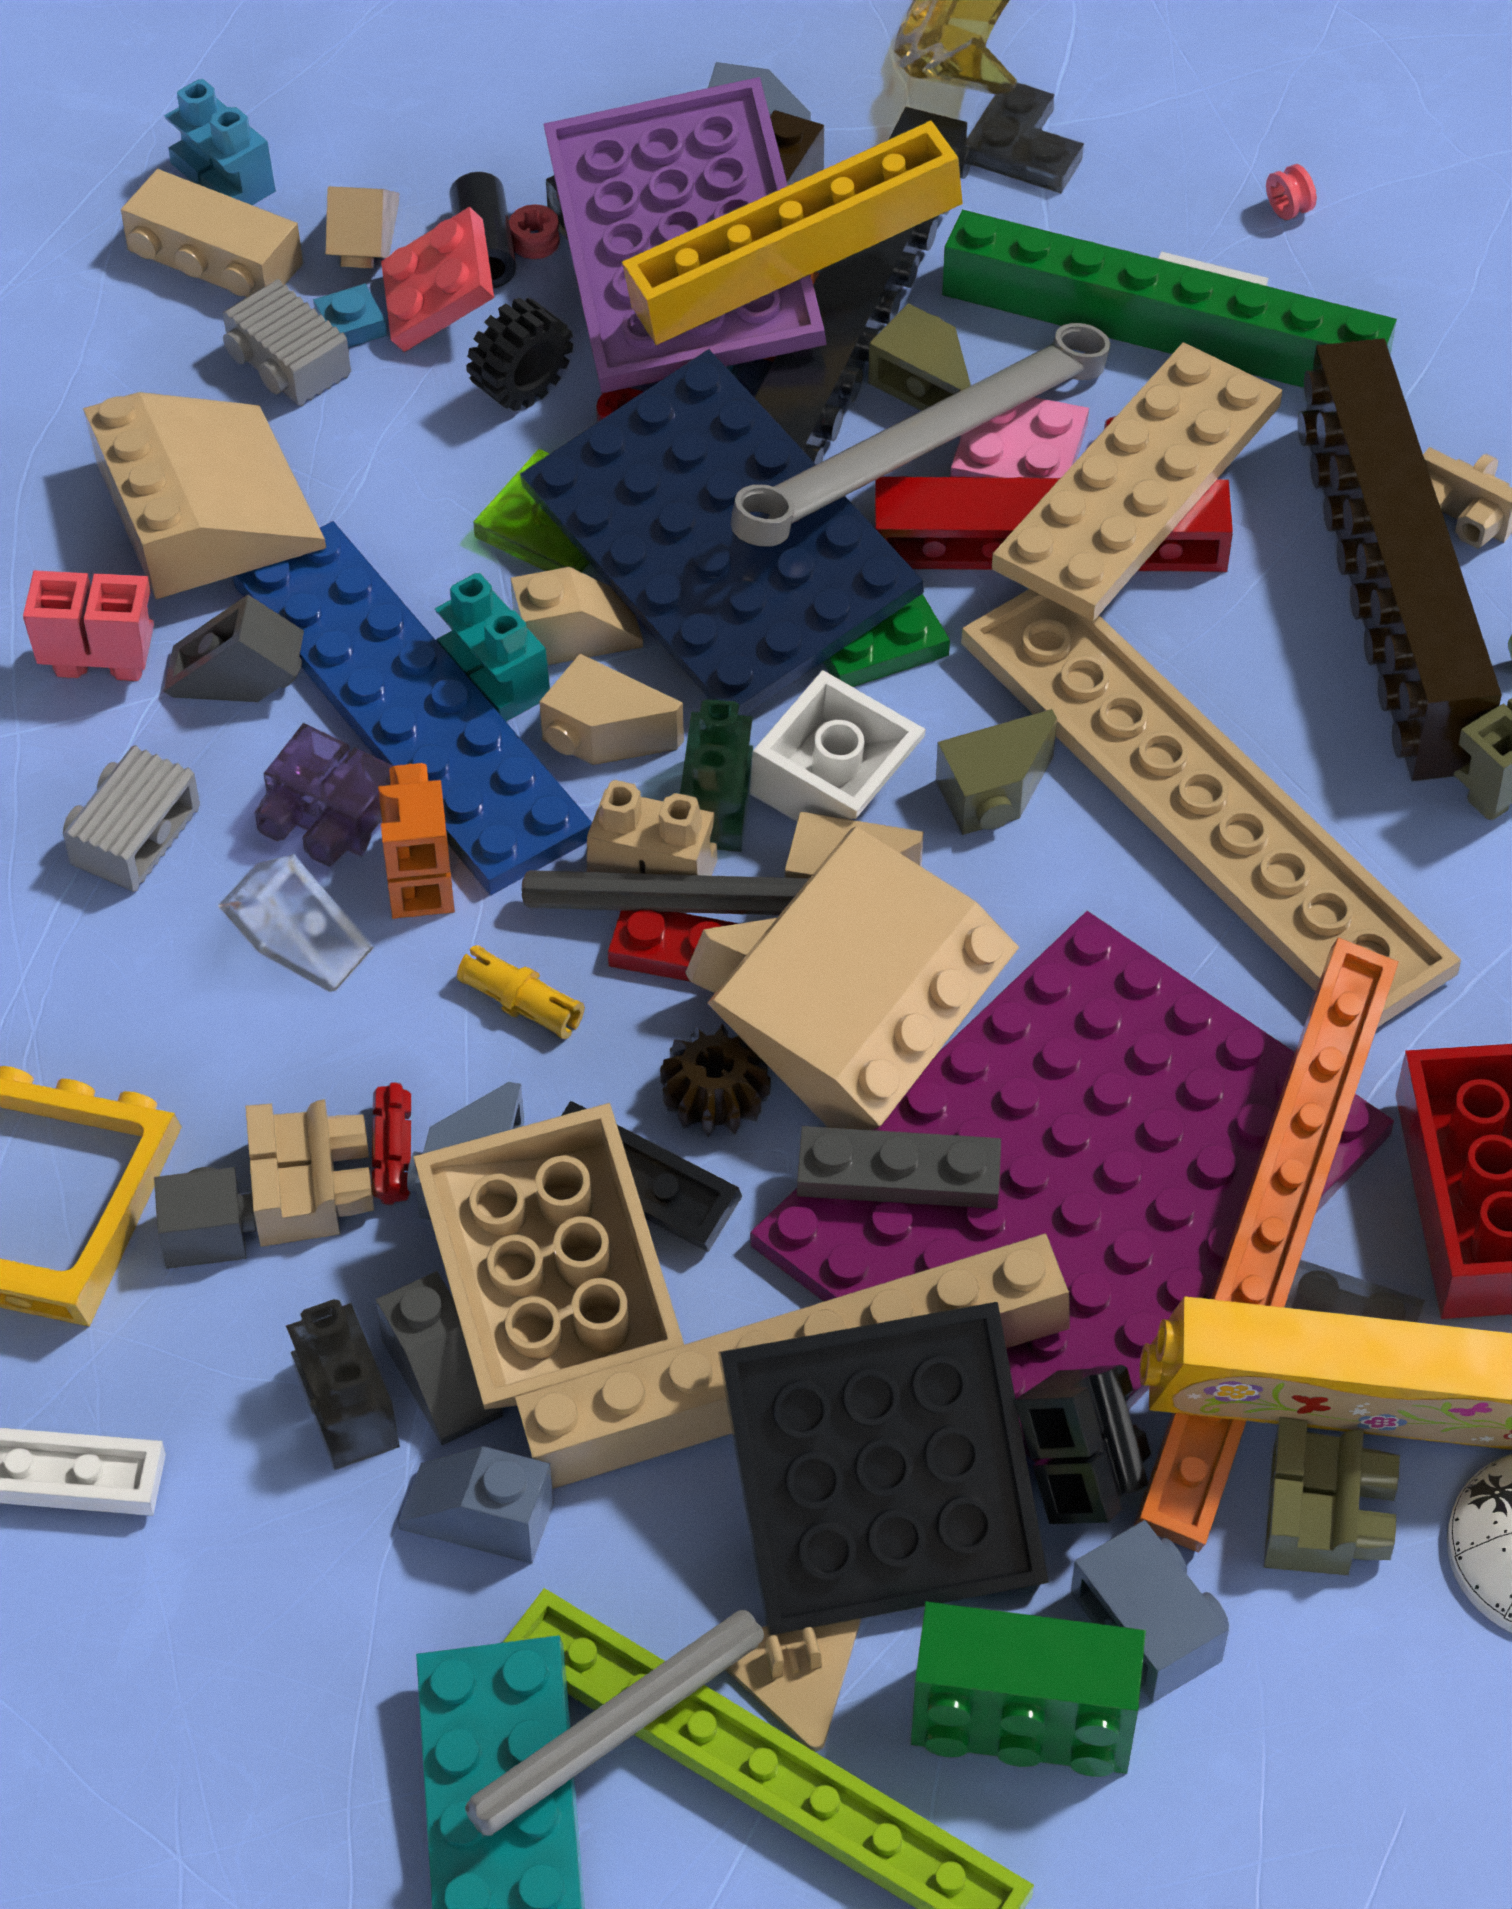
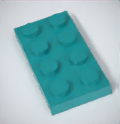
(478, 1720)

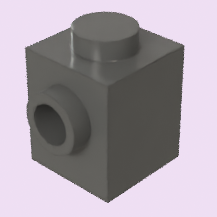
(202, 1217)

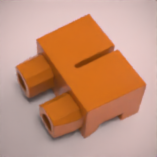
(415, 843)

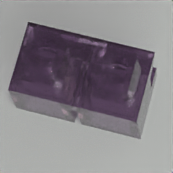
(324, 791)

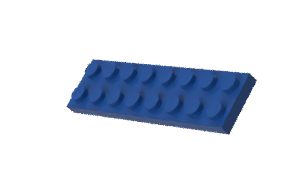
(420, 708)

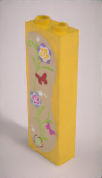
(1332, 1372)

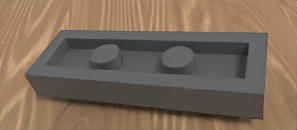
(899, 1167)

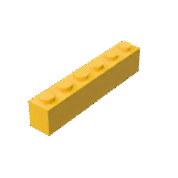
(793, 232)

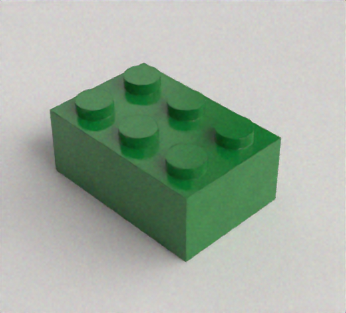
(1027, 1689)

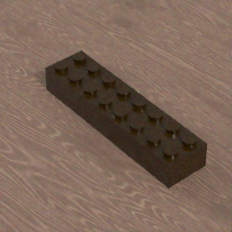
(1396, 555)

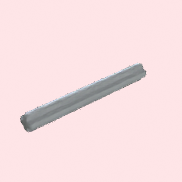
(613, 1723)

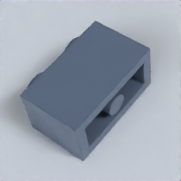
(1146, 1587)

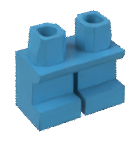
(219, 146)

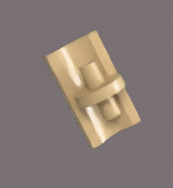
(1472, 496)

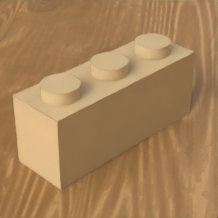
(210, 235)

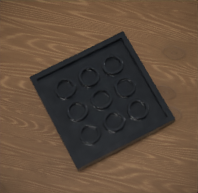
(882, 1467)

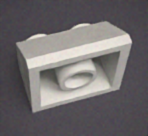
(831, 752)

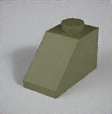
(917, 359)
(995, 770)

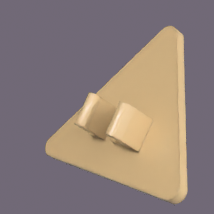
(800, 1677)

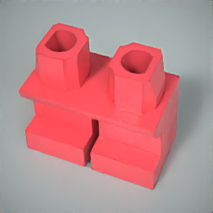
(89, 625)

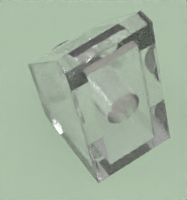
(296, 922)

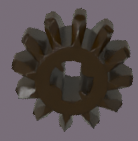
(714, 1081)

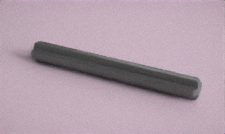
(659, 892)

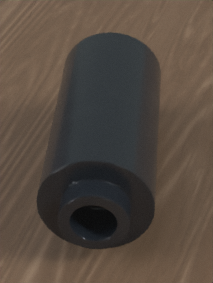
(487, 198)

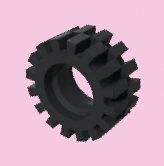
(519, 354)

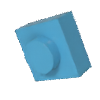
(353, 314)

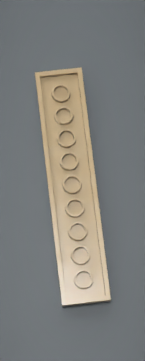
(1204, 795)

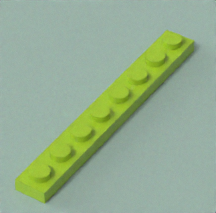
(780, 1774)

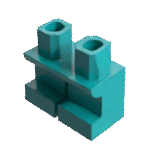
(494, 647)

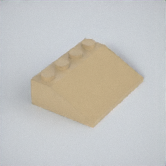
(199, 488)
(862, 981)
(547, 1253)

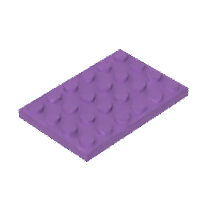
(654, 174)

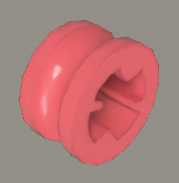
(1291, 192)
(534, 244)

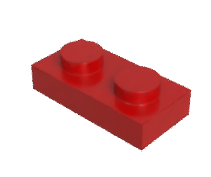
(657, 941)

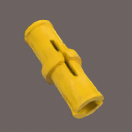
(520, 991)

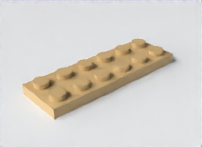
(1136, 481)

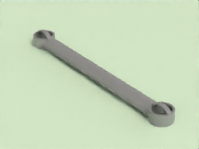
(917, 435)

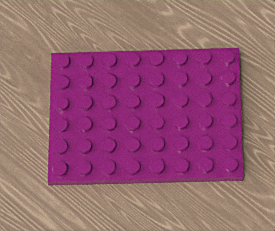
(1123, 1138)

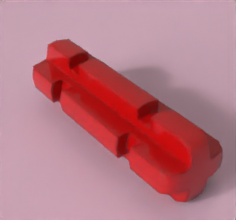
(391, 1143)

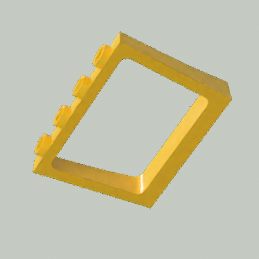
(78, 1292)

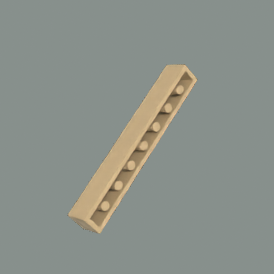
(680, 1393)

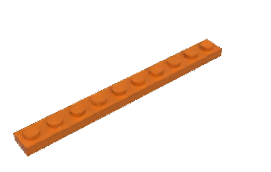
(1275, 1219)

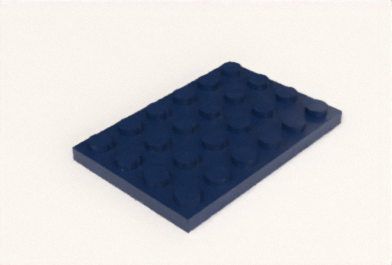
(653, 512)

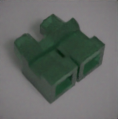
(720, 768)

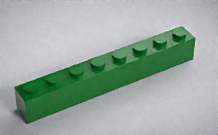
(1146, 298)

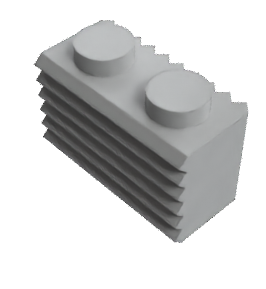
(286, 343)
(131, 818)

